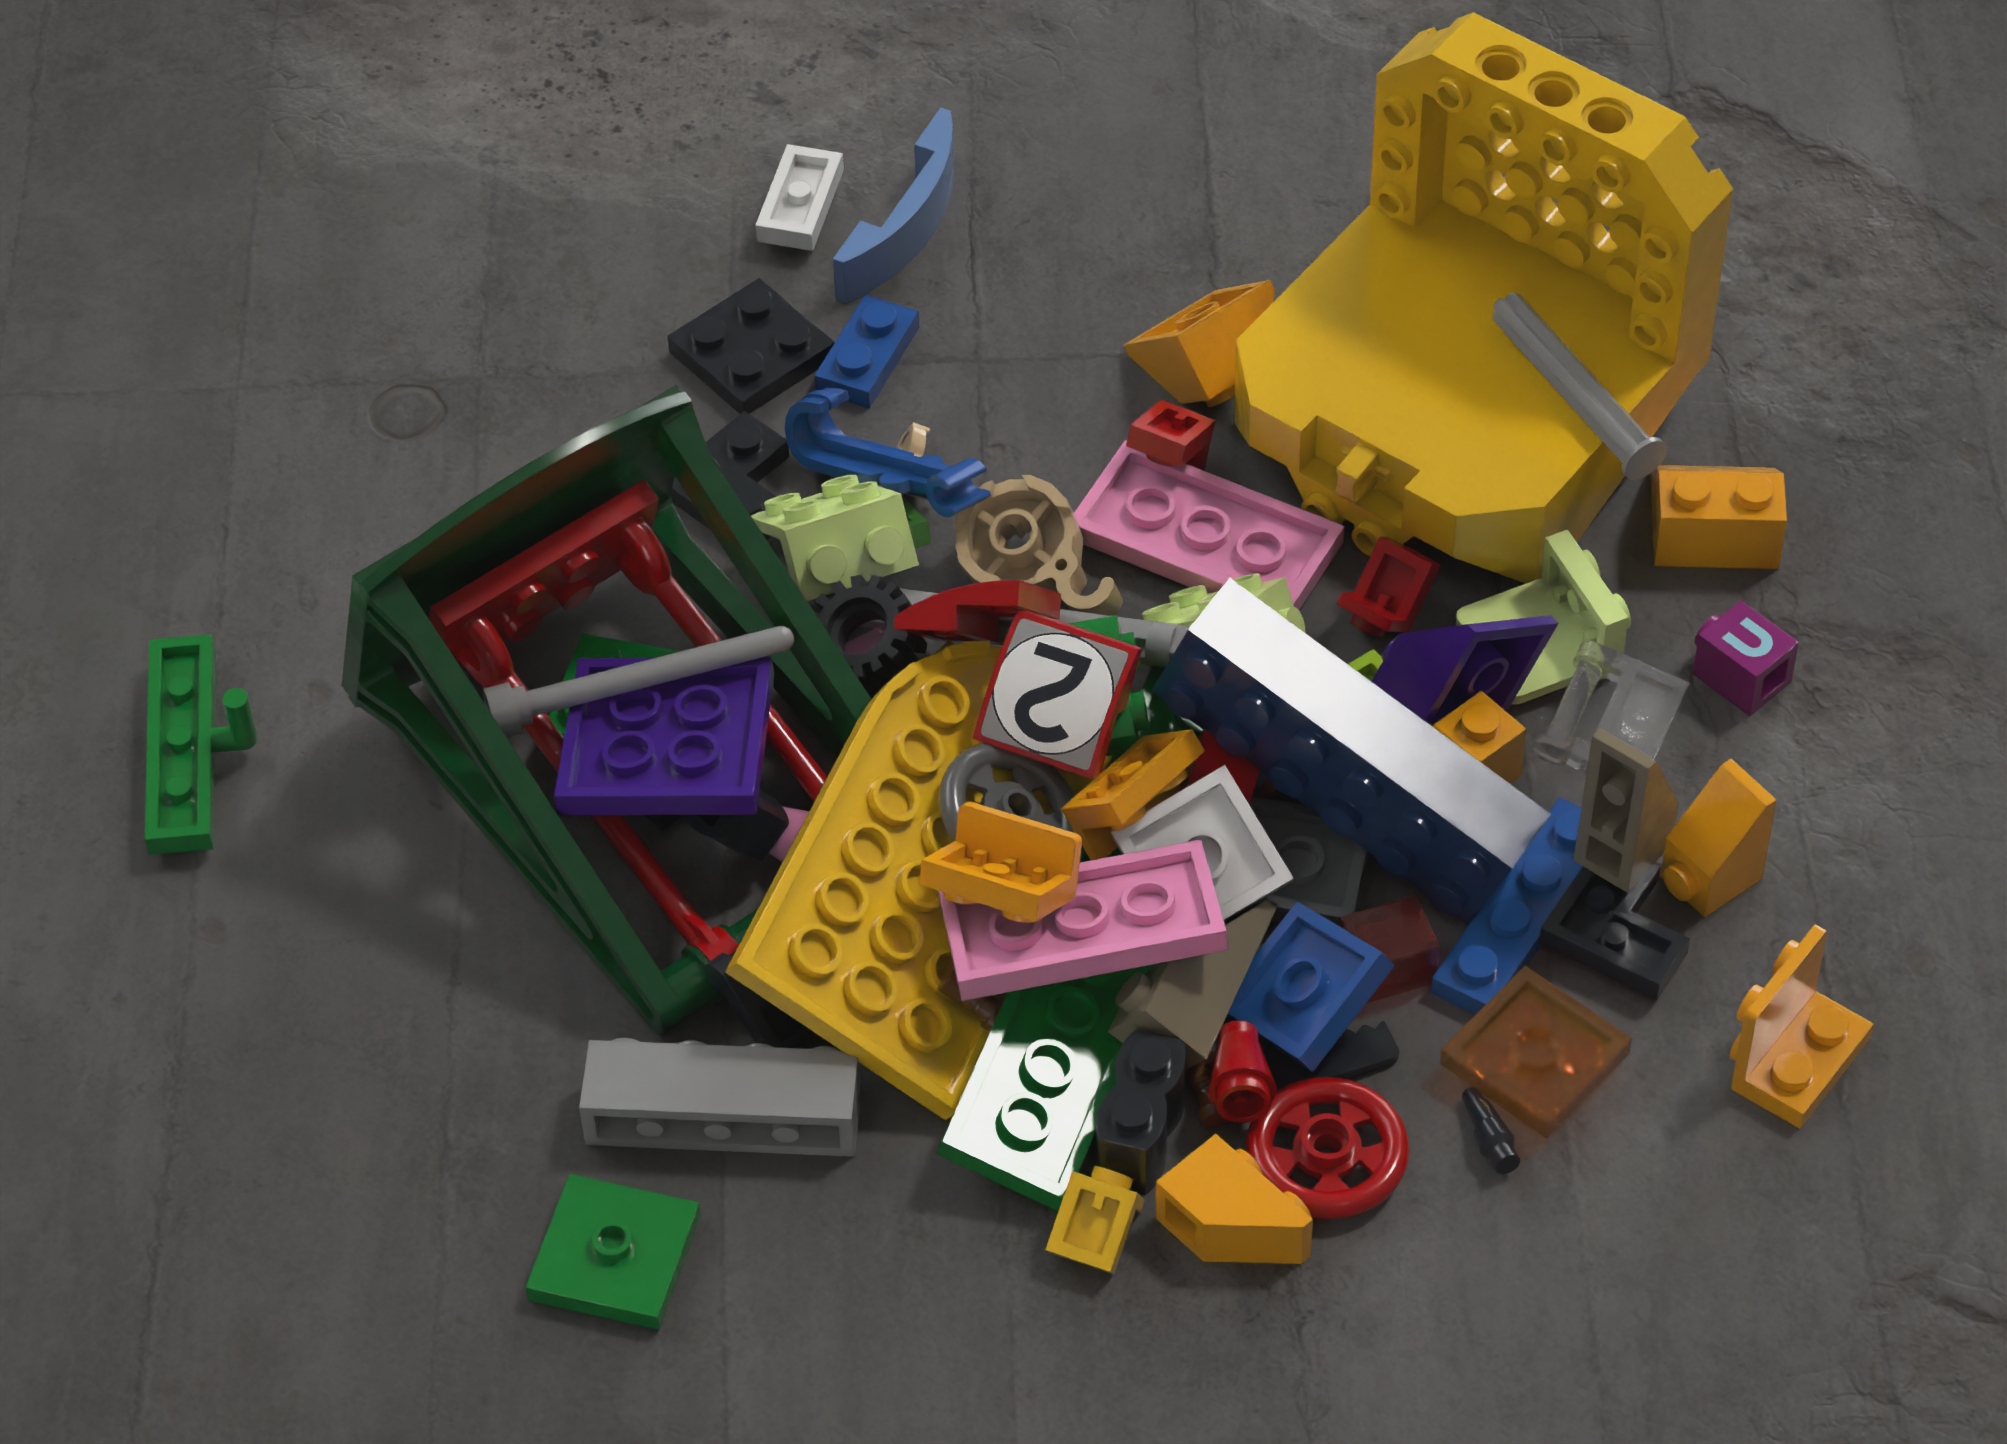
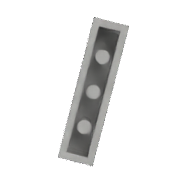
(720, 1097)

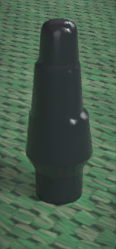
(1491, 1132)

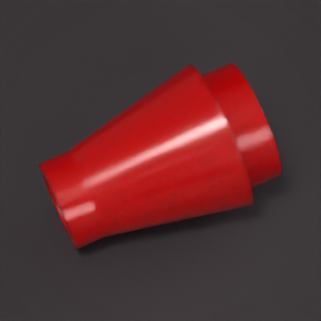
(1241, 1077)

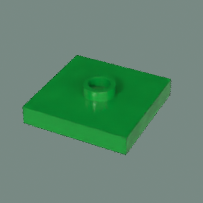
(613, 1251)

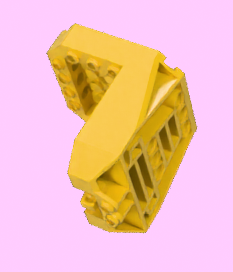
(1385, 352)

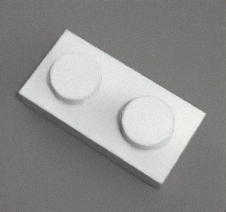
(799, 197)

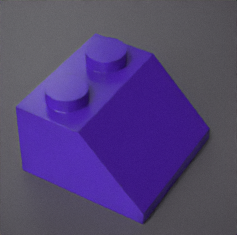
(1448, 665)

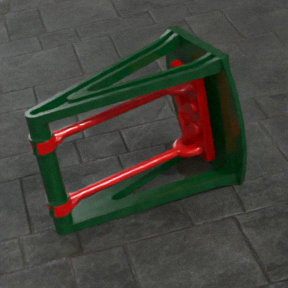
(545, 545)

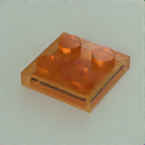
(1535, 1051)

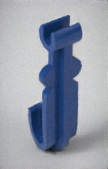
(827, 450)

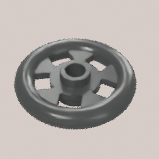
(973, 771)

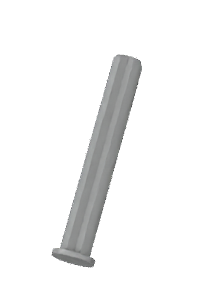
(1579, 387)

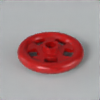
(1357, 1108)

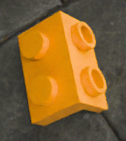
(1005, 864)

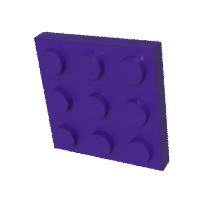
(668, 745)

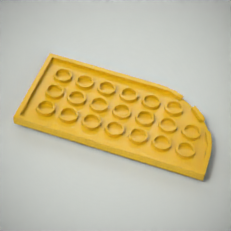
(845, 924)

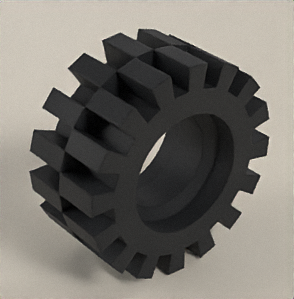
(868, 603)

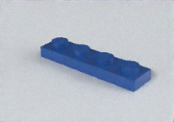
(1509, 923)

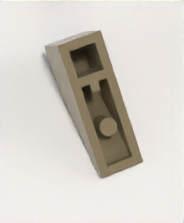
(1623, 812)
(1193, 993)

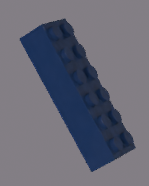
(1349, 752)

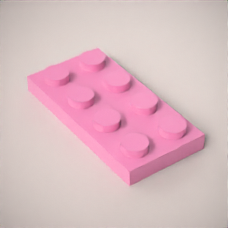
(1203, 527)
(1124, 917)

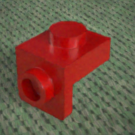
(1390, 589)

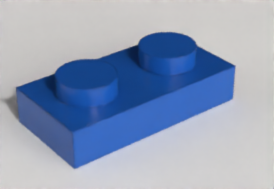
(868, 349)

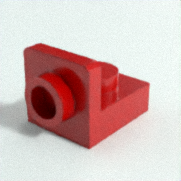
(1172, 435)

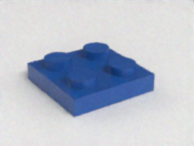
(1308, 985)

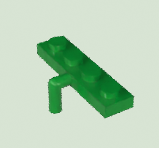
(185, 742)

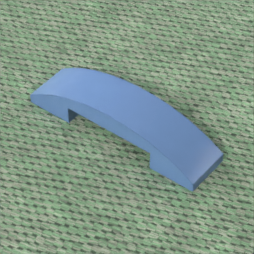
(878, 253)

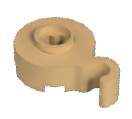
(1047, 559)

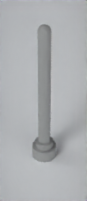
(516, 706)

